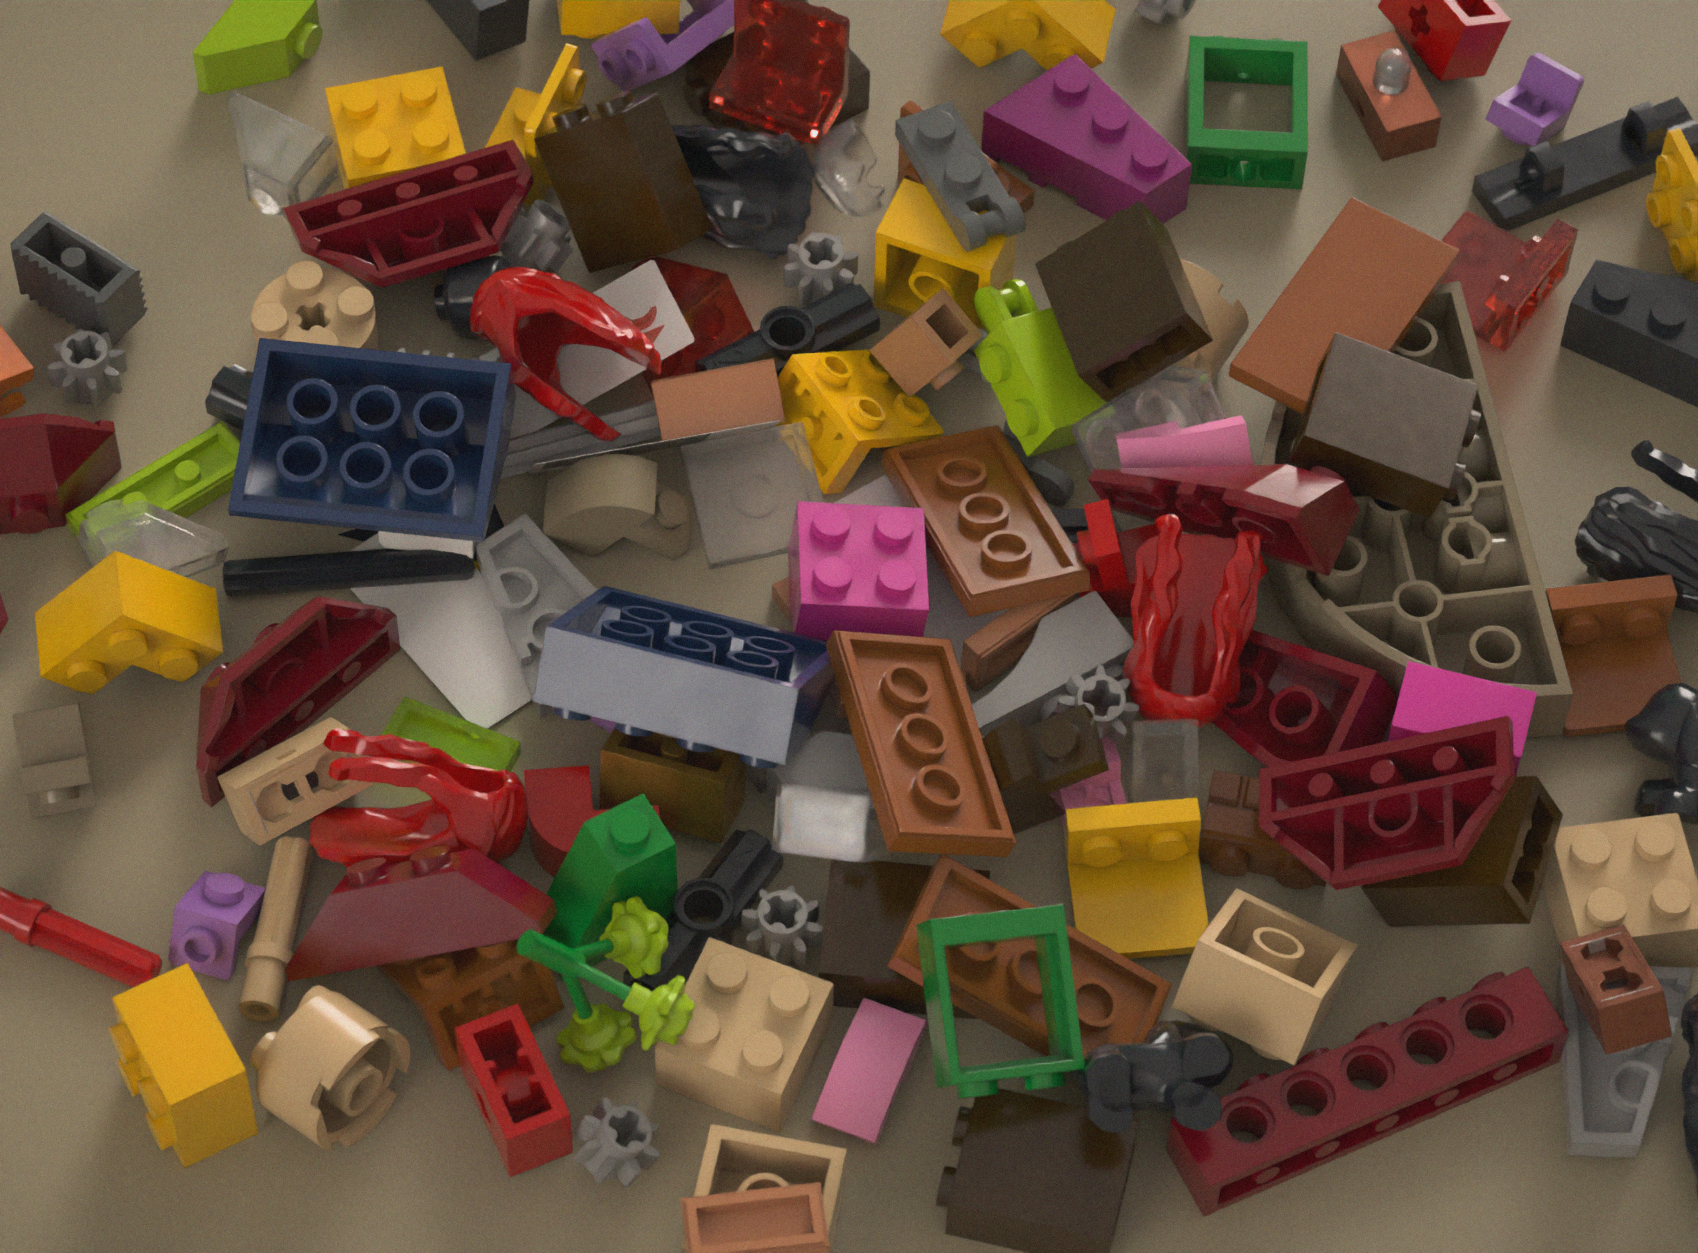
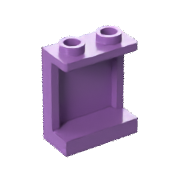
(641, 55)

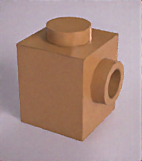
(927, 344)

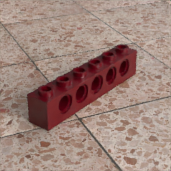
(1508, 1006)

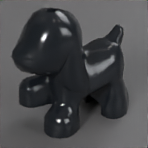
(1669, 734)
(1161, 1074)

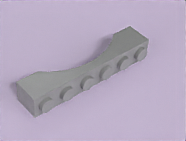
(1065, 643)

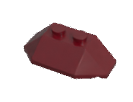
(417, 217)
(52, 468)
(287, 682)
(1390, 803)
(417, 911)

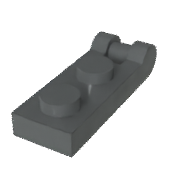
(958, 176)

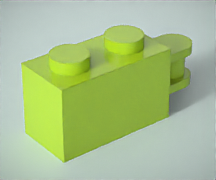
(1030, 368)

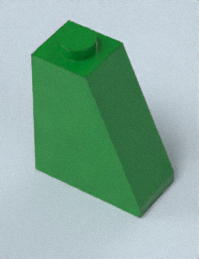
(609, 862)

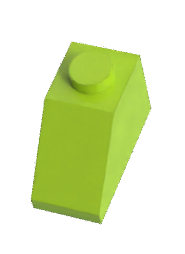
(256, 43)

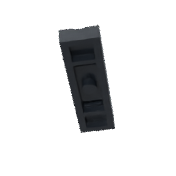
(1581, 166)

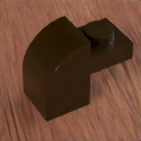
(1041, 760)

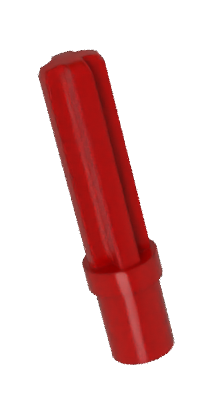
(39, 925)

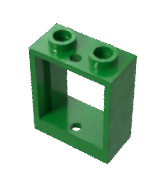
(1272, 157)
(1049, 930)

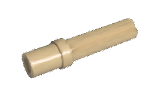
(275, 929)

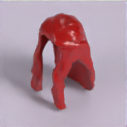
(536, 315)
(1191, 621)
(467, 808)

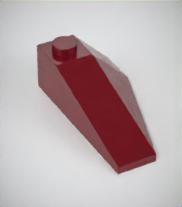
(1294, 509)

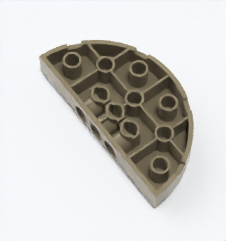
(1441, 587)

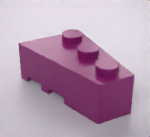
(1087, 142)

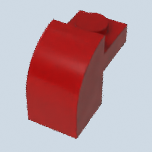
(1111, 556)
(556, 811)

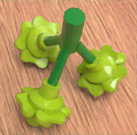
(597, 1032)

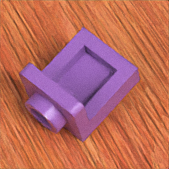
(1538, 103)
(212, 922)

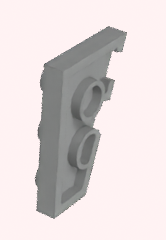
(530, 589)
(1612, 1093)

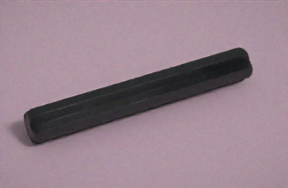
(342, 571)

